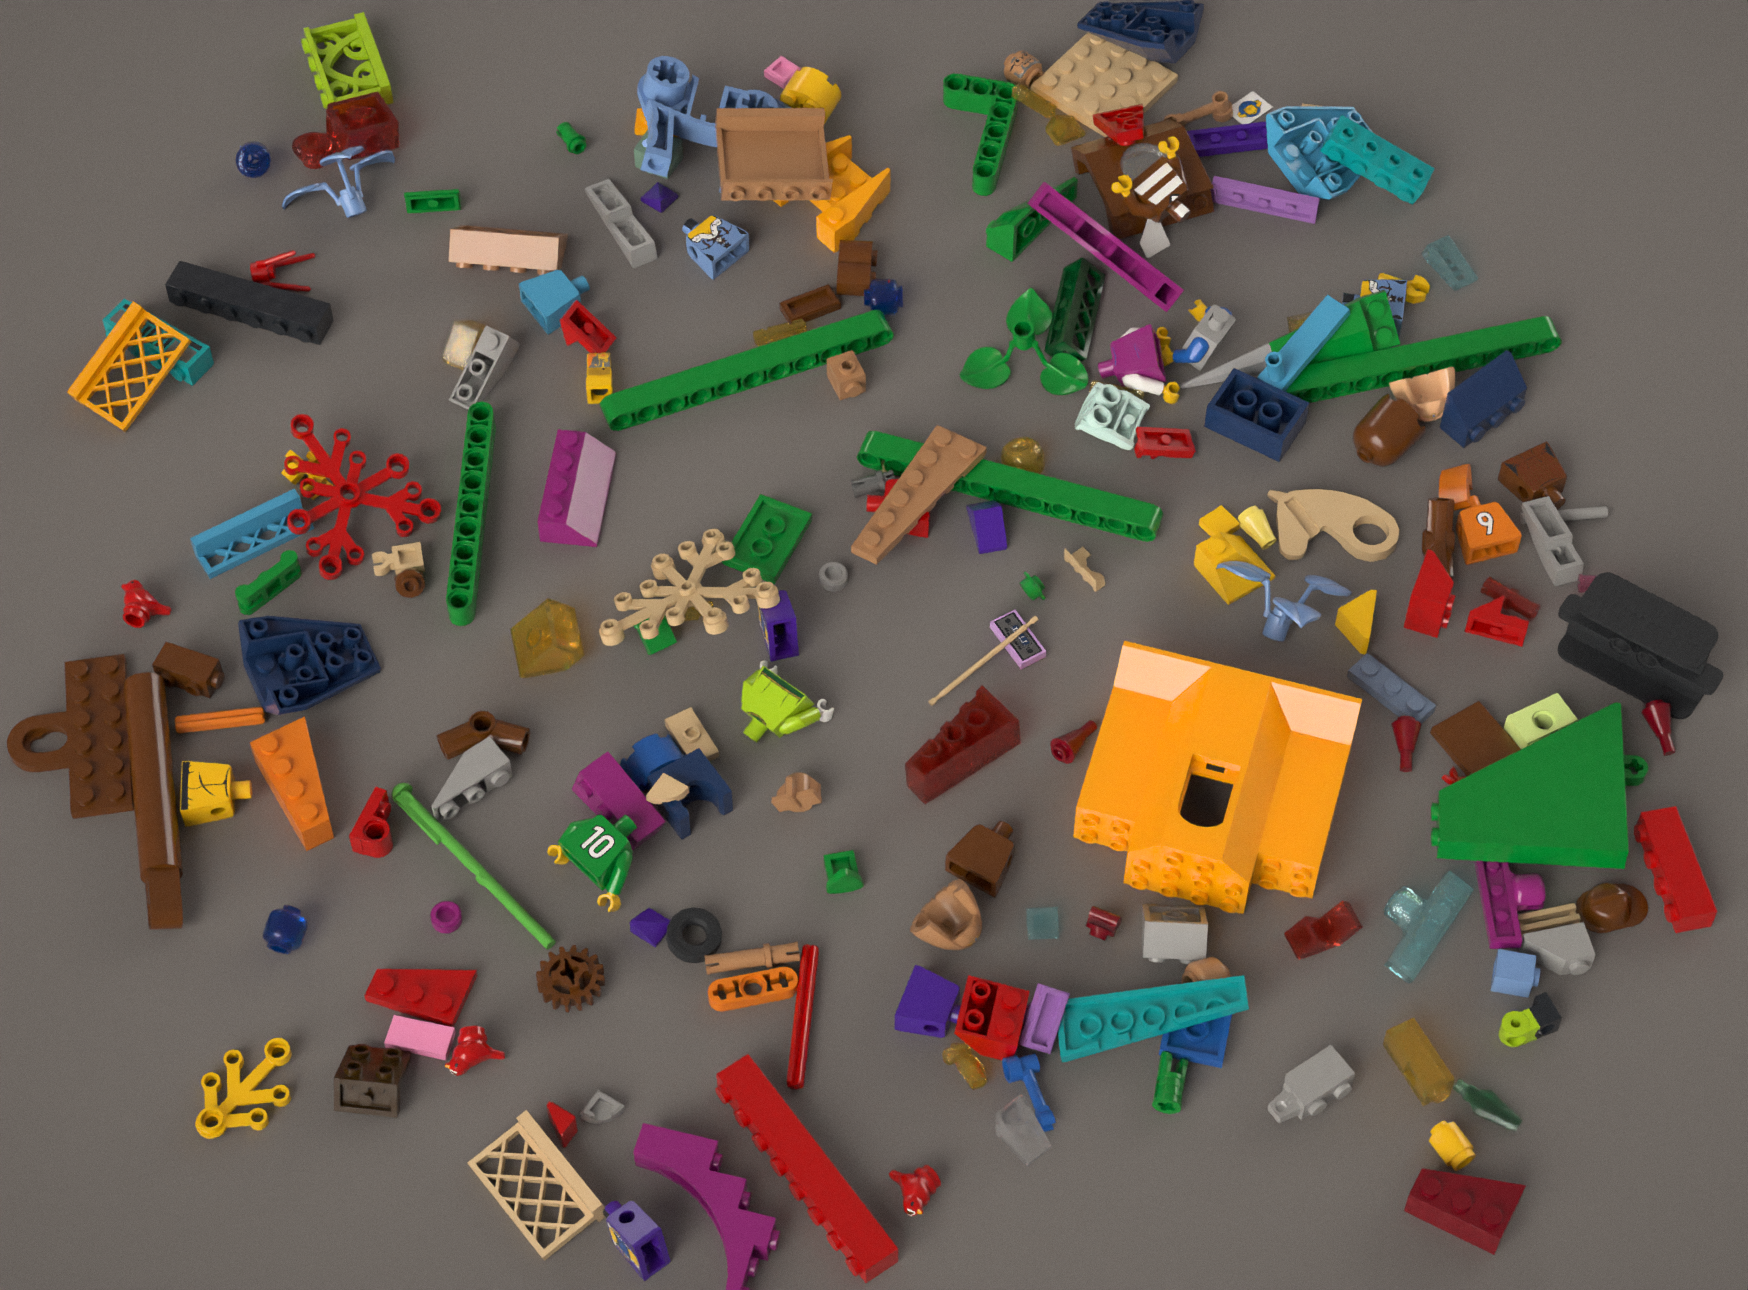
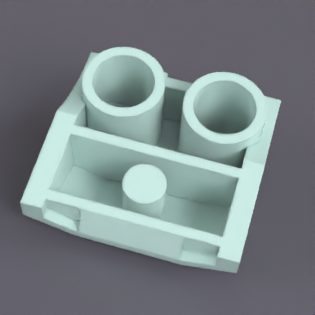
(1111, 415)

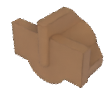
(797, 793)

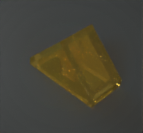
(462, 342)

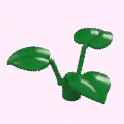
(1024, 320)

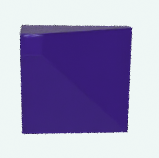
(659, 197)
(649, 926)

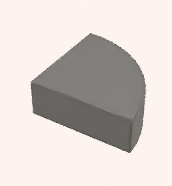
(601, 1109)

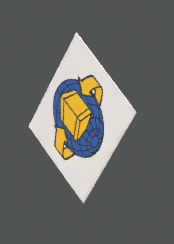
(1250, 108)

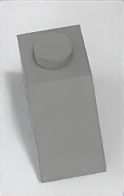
(1561, 949)

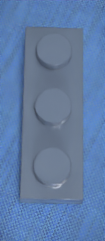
(1390, 689)

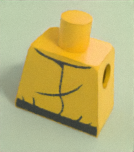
(210, 792)

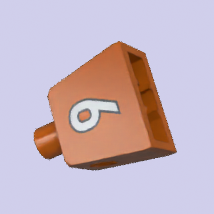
(1486, 532)

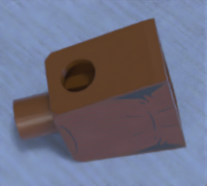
(1534, 475)

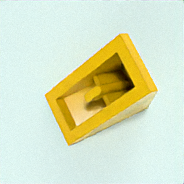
(1356, 620)

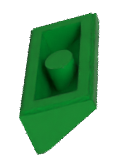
(433, 201)

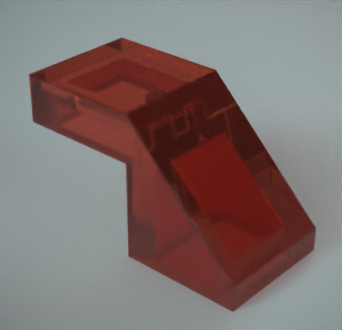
(1320, 934)

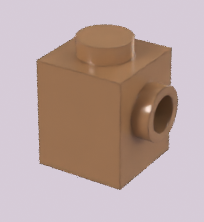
(846, 375)

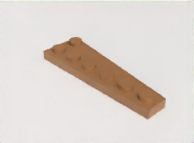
(926, 479)

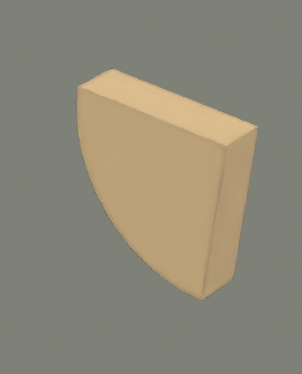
(667, 790)

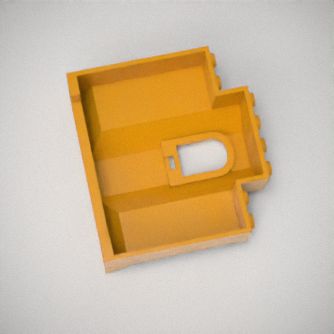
(1278, 747)

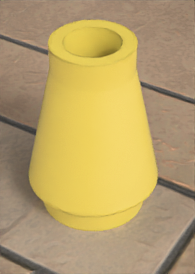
(1256, 525)

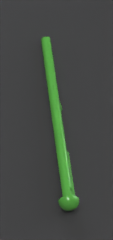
(437, 832)

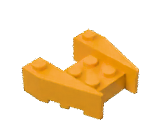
(852, 196)

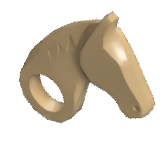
(1308, 512)

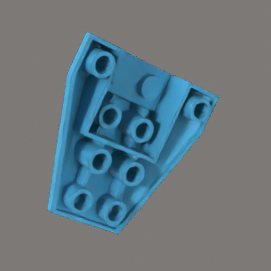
(1295, 144)

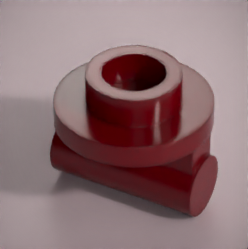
(1102, 923)

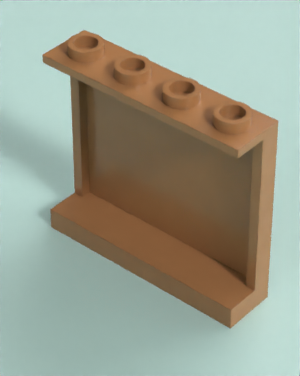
(772, 154)

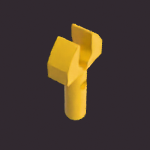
(1412, 295)

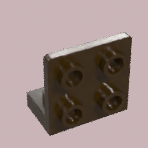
(370, 1080)

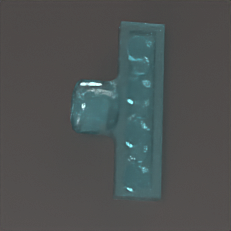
(1423, 922)

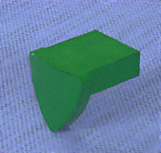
(662, 640)
(842, 872)

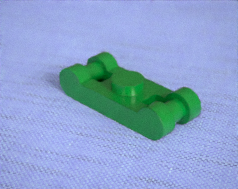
(268, 583)

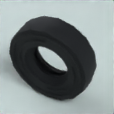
(697, 917)

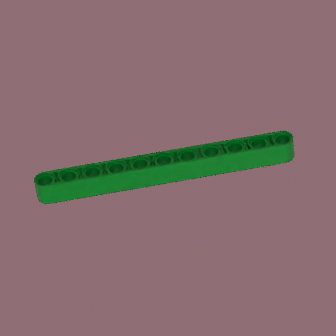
(1460, 351)
(744, 370)
(1027, 490)

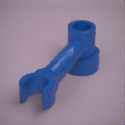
(1025, 1069)

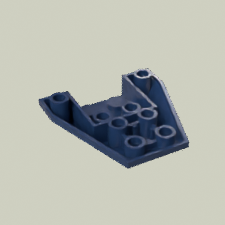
(1149, 29)
(303, 660)

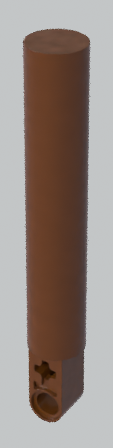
(154, 799)

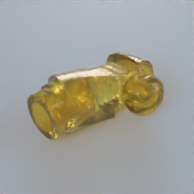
(966, 1063)

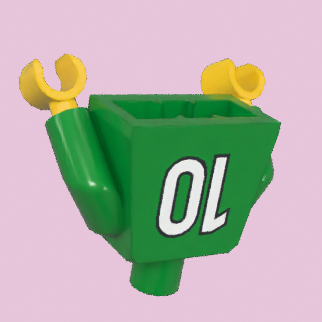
(598, 852)

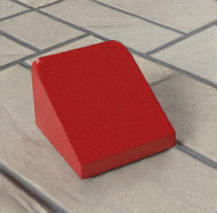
(562, 1122)

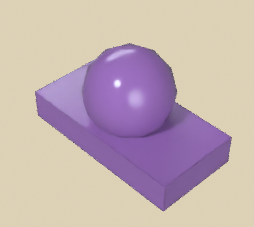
(1043, 1018)

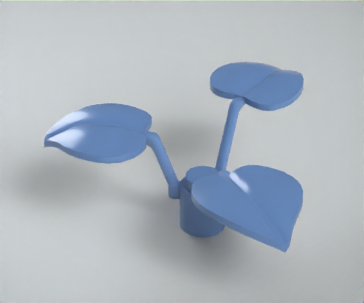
(350, 197)
(1285, 612)

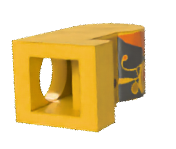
(598, 376)

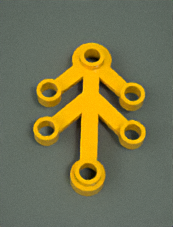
(242, 1092)

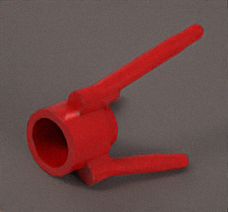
(264, 270)

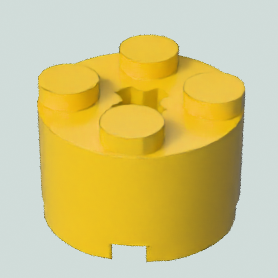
(811, 90)

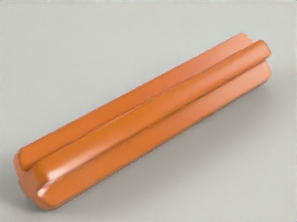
(219, 719)

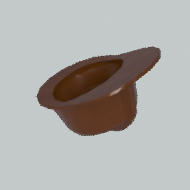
(1611, 907)

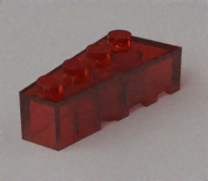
(963, 746)

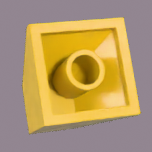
(1224, 548)

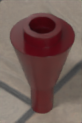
(1659, 719)
(1406, 733)
(1068, 745)

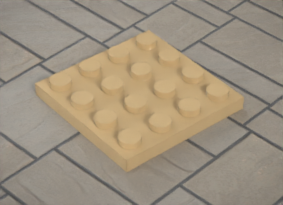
(1102, 78)

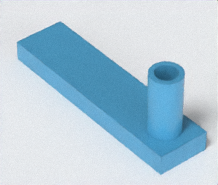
(1305, 343)

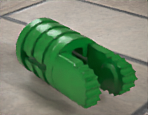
(1169, 1085)

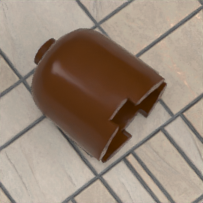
(1387, 431)

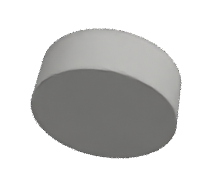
(833, 576)

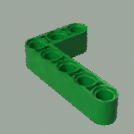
(991, 99)

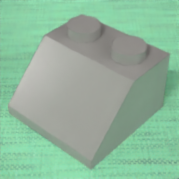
(1174, 933)

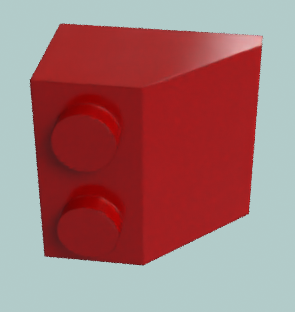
(1431, 598)

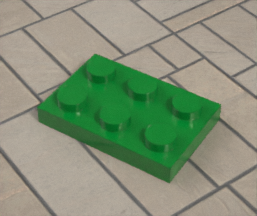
(768, 537)

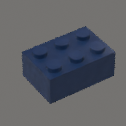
(1256, 414)

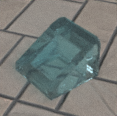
(1042, 922)

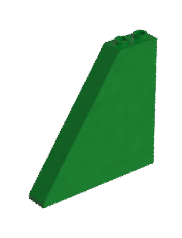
(1543, 803)

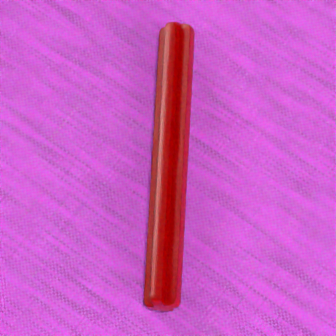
(802, 1017)

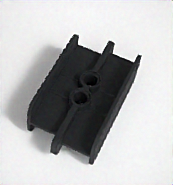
(1640, 644)

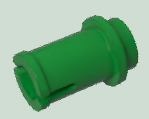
(575, 142)

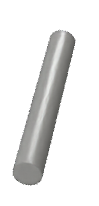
(1578, 514)

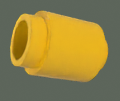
(1452, 1145)

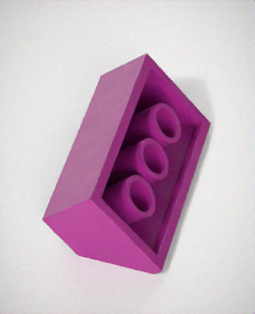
(576, 490)

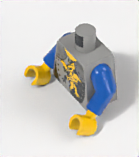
(1205, 339)

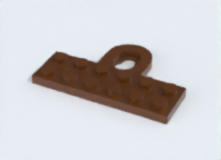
(95, 738)

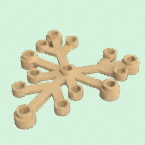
(688, 592)

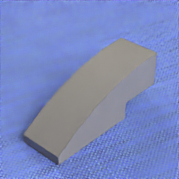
(1552, 541)

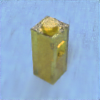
(1419, 1062)

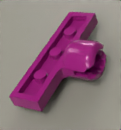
(1501, 899)

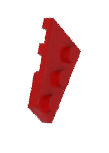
(1122, 124)
(422, 993)

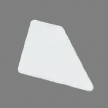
(1153, 238)

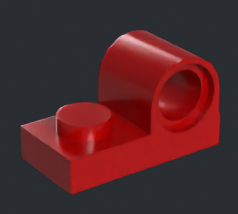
(371, 824)

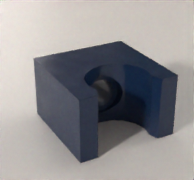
(703, 784)

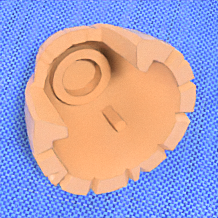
(1426, 392)

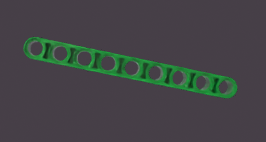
(471, 514)

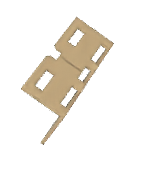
(1079, 562)

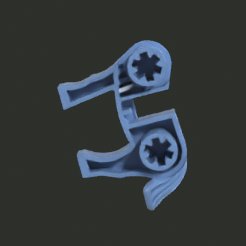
(667, 108)

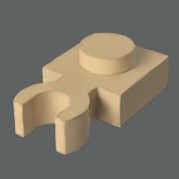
(402, 557)

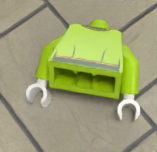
(777, 705)

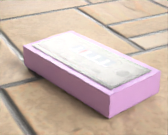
(1025, 648)

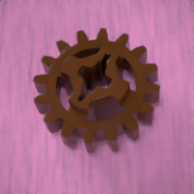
(558, 987)

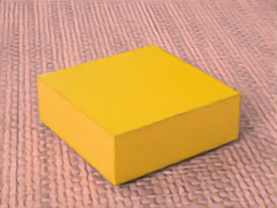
(1219, 521)

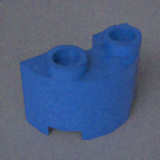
(648, 757)

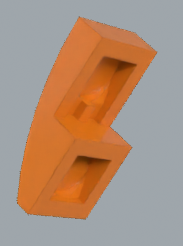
(1455, 485)

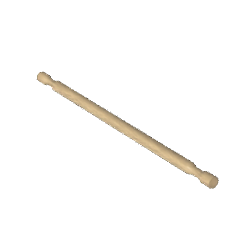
(983, 660)

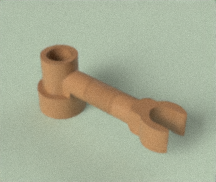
(1220, 109)

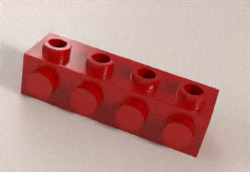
(1675, 869)

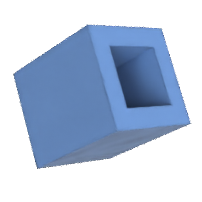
(1514, 973)

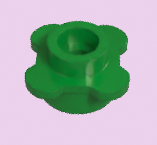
(1032, 587)

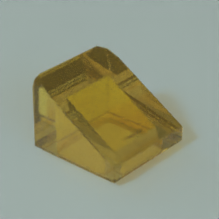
(1064, 129)

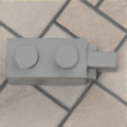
(1312, 1086)

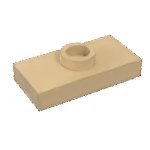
(691, 734)

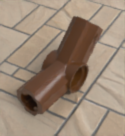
(1438, 532)
(465, 736)

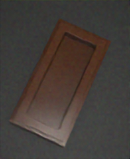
(810, 304)

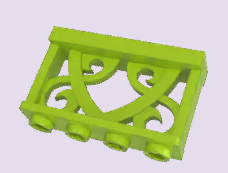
(355, 34)

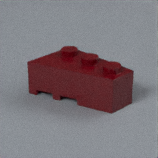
(1465, 1206)

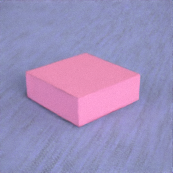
(780, 71)

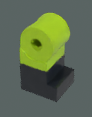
(1530, 1024)

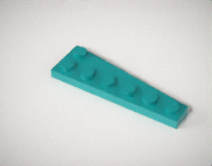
(1130, 1016)

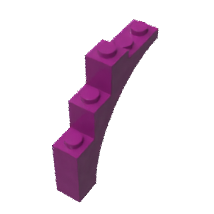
(1105, 246)
(695, 1166)

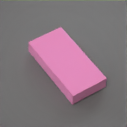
(420, 1037)

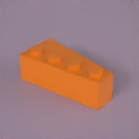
(293, 776)

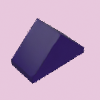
(987, 526)

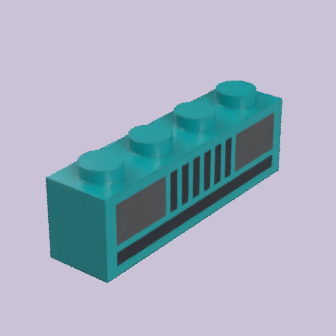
(191, 365)

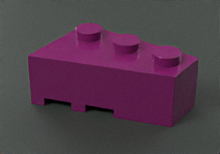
(613, 794)

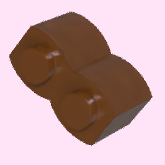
(855, 267)

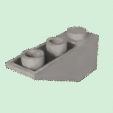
(485, 367)
(474, 775)

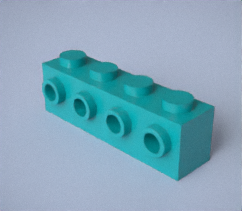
(1377, 160)

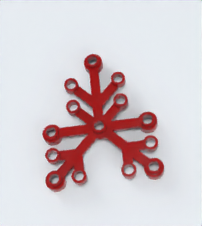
(330, 468)

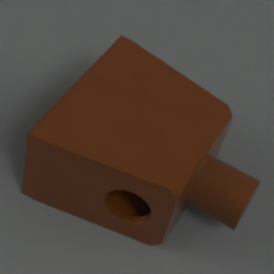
(983, 857)

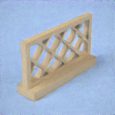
(558, 1166)

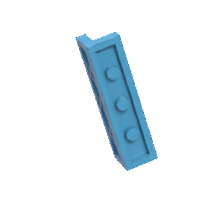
(247, 529)

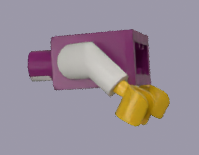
(1139, 362)

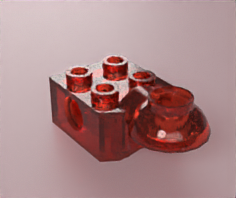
(350, 123)

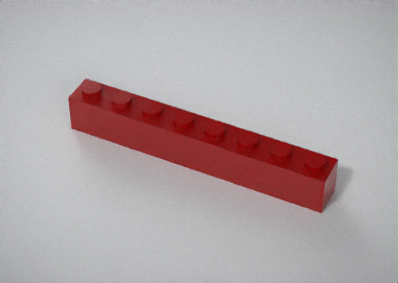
(807, 1169)

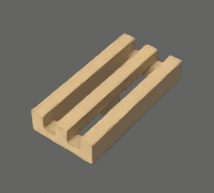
(1546, 917)

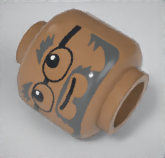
(1022, 68)

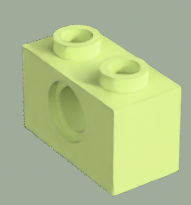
(1548, 713)

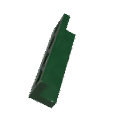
(1070, 304)

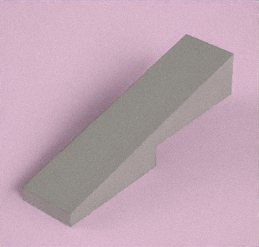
(623, 226)

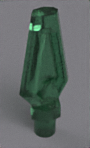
(1488, 1105)

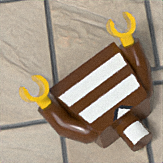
(1158, 189)

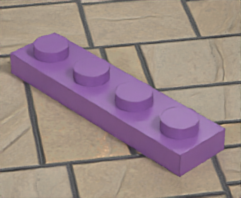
(1265, 199)

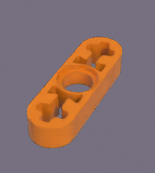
(745, 1000)

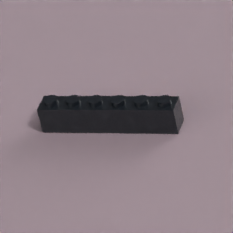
(249, 302)

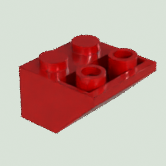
(991, 1017)

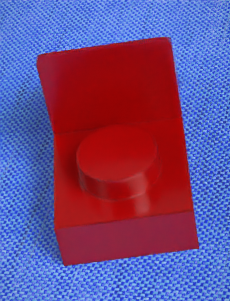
(585, 328)
(1489, 623)

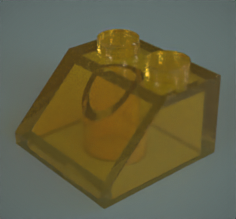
(547, 640)

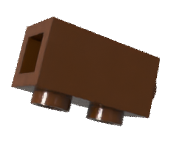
(189, 670)

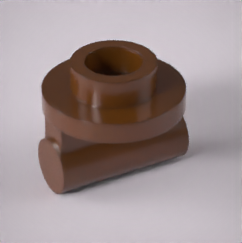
(409, 583)

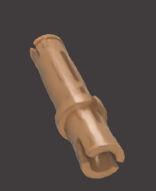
(752, 958)

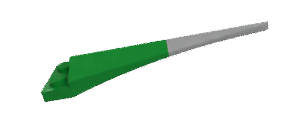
(1364, 331)

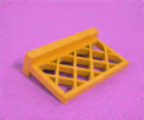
(107, 358)

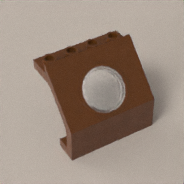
(1108, 160)

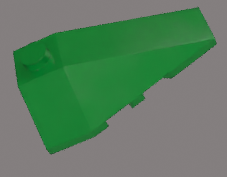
(1022, 225)

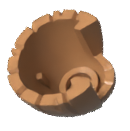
(950, 919)

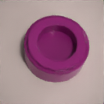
(446, 917)

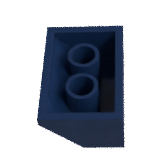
(1483, 400)

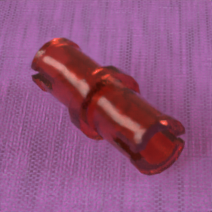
(1512, 599)

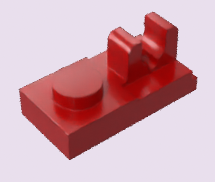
(1164, 442)

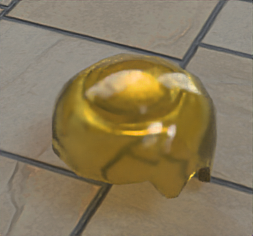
(1024, 454)

